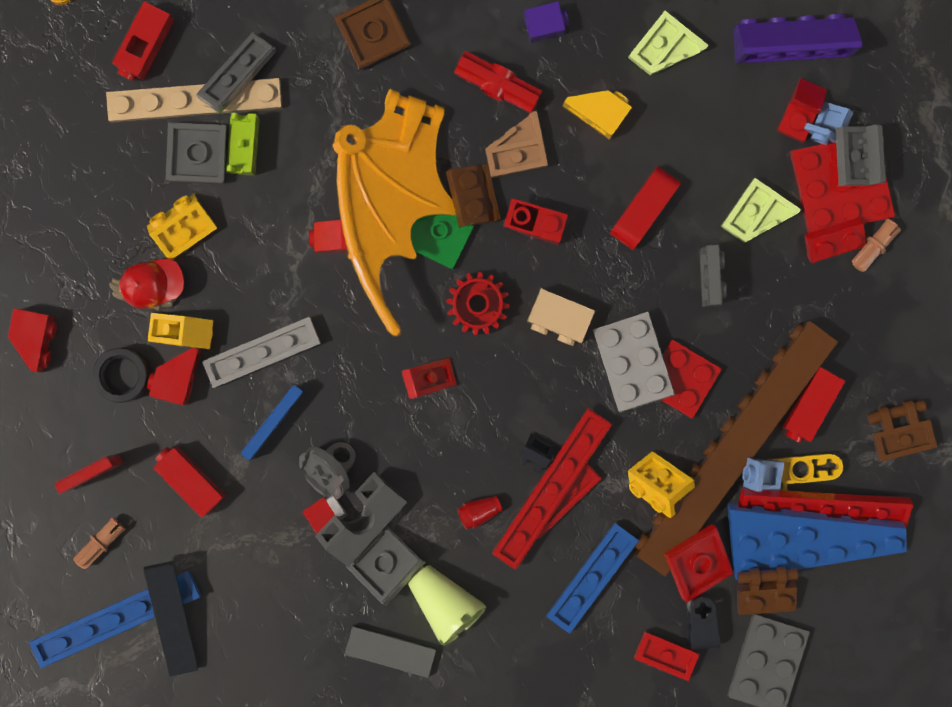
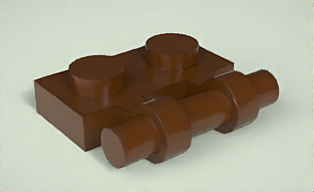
(905, 439)
(767, 597)

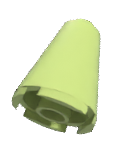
(444, 604)

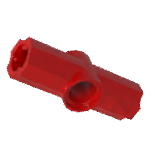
(497, 82)

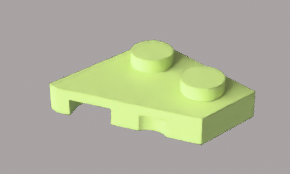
(666, 45)
(758, 211)

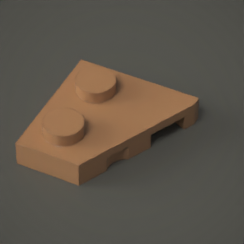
(518, 149)

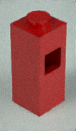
(142, 42)
(812, 406)
(188, 480)

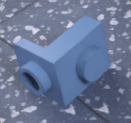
(827, 120)
(763, 474)

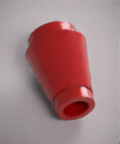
(478, 511)

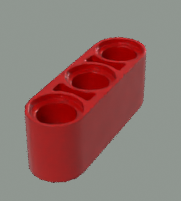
(645, 208)

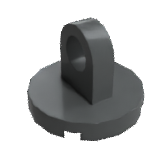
(325, 472)

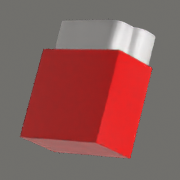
(323, 511)

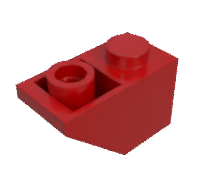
(535, 221)
(31, 336)

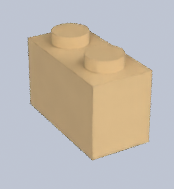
(560, 317)

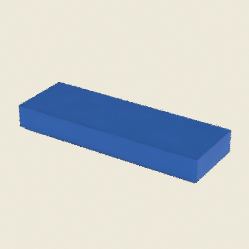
(272, 422)

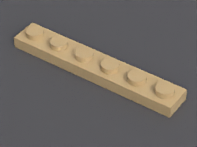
(184, 102)

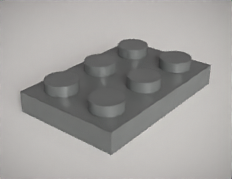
(768, 662)

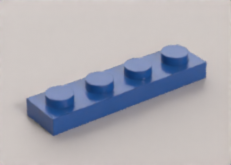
(592, 578)

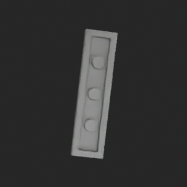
(261, 352)

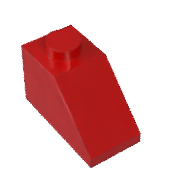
(328, 237)
(175, 378)

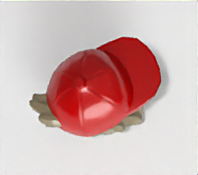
(150, 284)

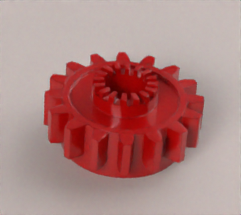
(473, 288)

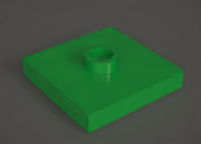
(439, 238)

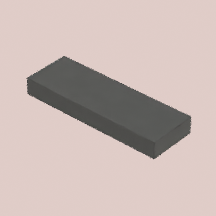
(236, 72)
(390, 651)

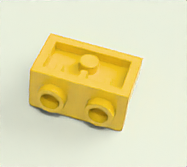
(180, 226)
(659, 483)

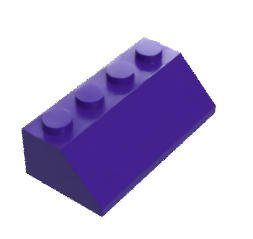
(796, 40)

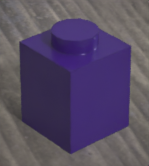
(545, 22)

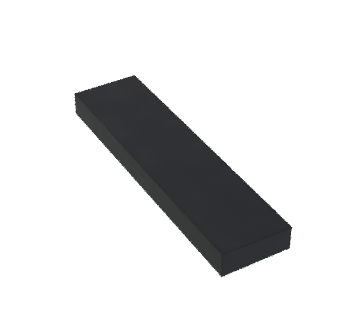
(171, 618)

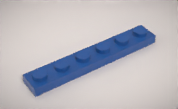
(104, 624)

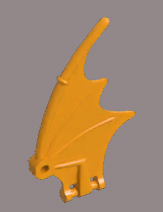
(386, 186)

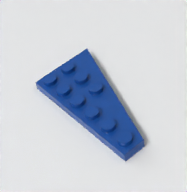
(807, 539)

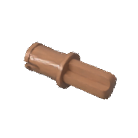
(876, 245)
(98, 544)

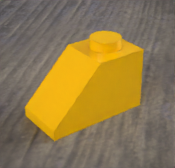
(600, 110)
(180, 330)

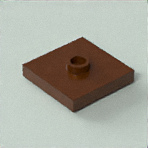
(372, 32)

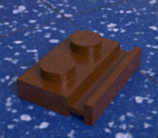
(473, 195)

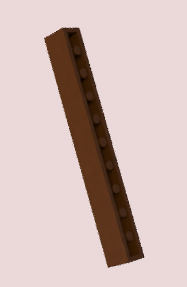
(740, 440)

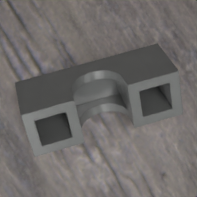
(349, 538)

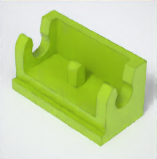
(242, 144)

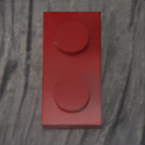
(835, 240)
(666, 655)

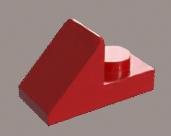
(802, 109)
(429, 378)

